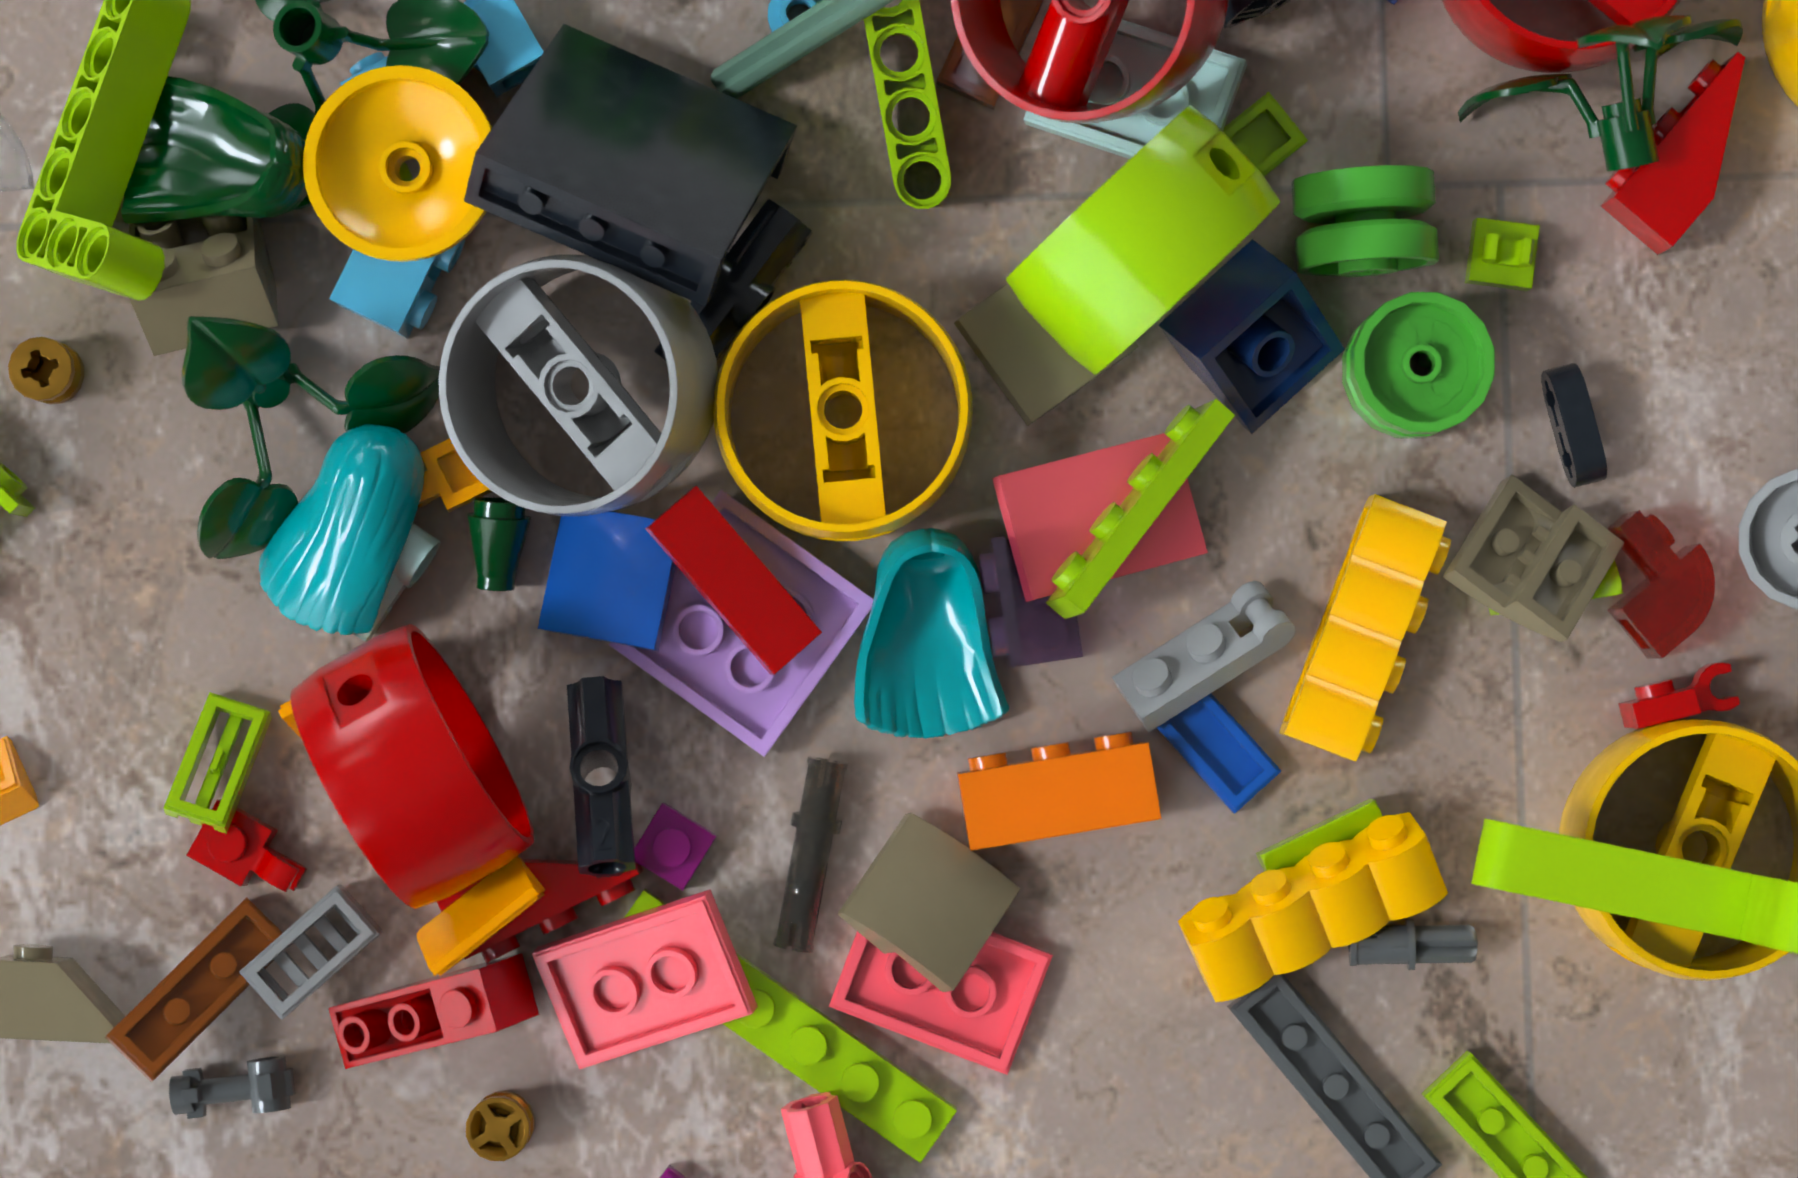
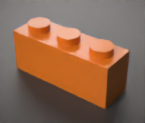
(1058, 792)

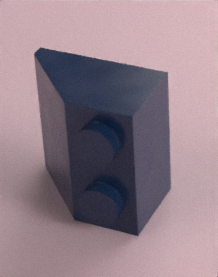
(1252, 335)

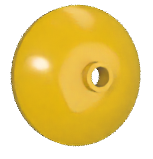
(357, 156)

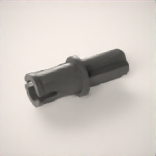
(1416, 944)

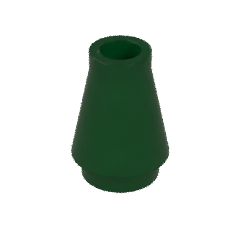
(497, 540)

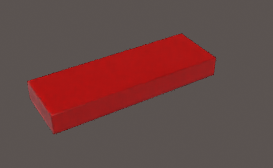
(733, 580)

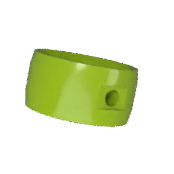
(1143, 240)

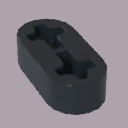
(1574, 425)

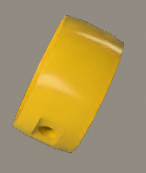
(836, 366)
(1716, 803)

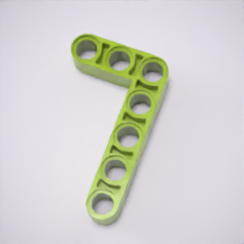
(913, 83)
(97, 149)
(1638, 884)

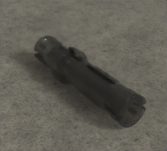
(810, 853)

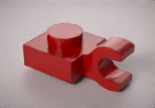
(1662, 703)
(245, 851)

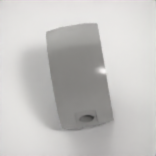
(546, 350)

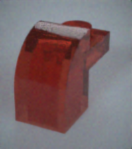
(1674, 593)

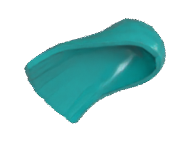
(346, 533)
(927, 643)

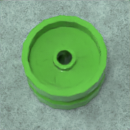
(1365, 220)
(1448, 343)

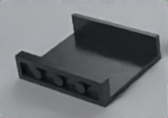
(628, 163)

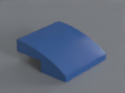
(608, 581)

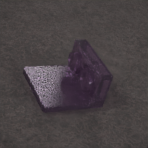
(1024, 630)

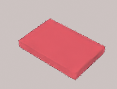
(1057, 502)
(644, 979)
(975, 1021)

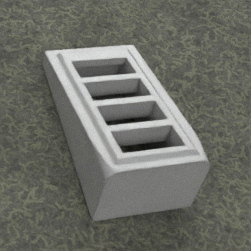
(268, 987)

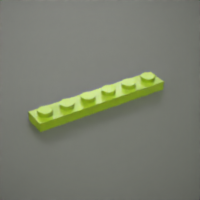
(836, 1061)

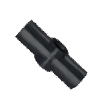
(750, 273)
(602, 811)

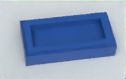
(1220, 751)

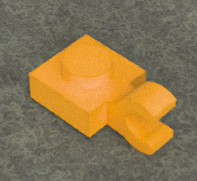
(448, 478)

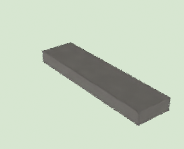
(1332, 1082)

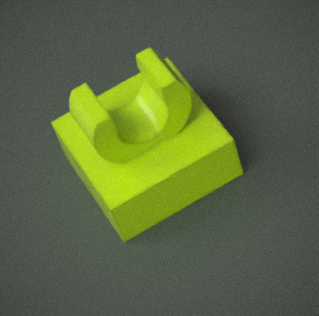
(1502, 254)

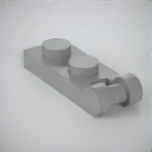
(1205, 656)

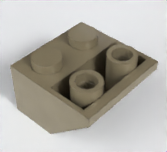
(209, 271)

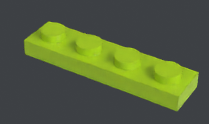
(1123, 526)

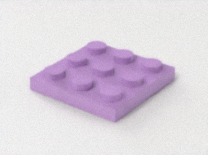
(716, 670)

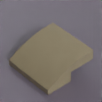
(1023, 355)
(1533, 560)
(929, 901)

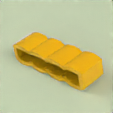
(1363, 628)
(1320, 904)

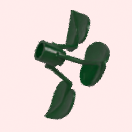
(422, 34)
(1626, 125)
(250, 365)

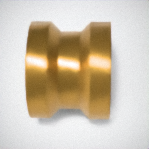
(60, 370)
(490, 1133)

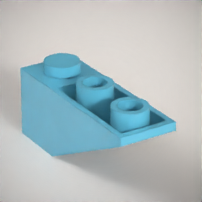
(392, 292)

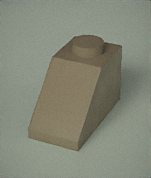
(52, 999)

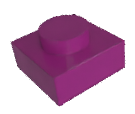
(673, 846)

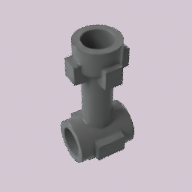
(266, 1085)

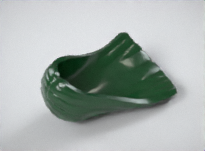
(213, 159)

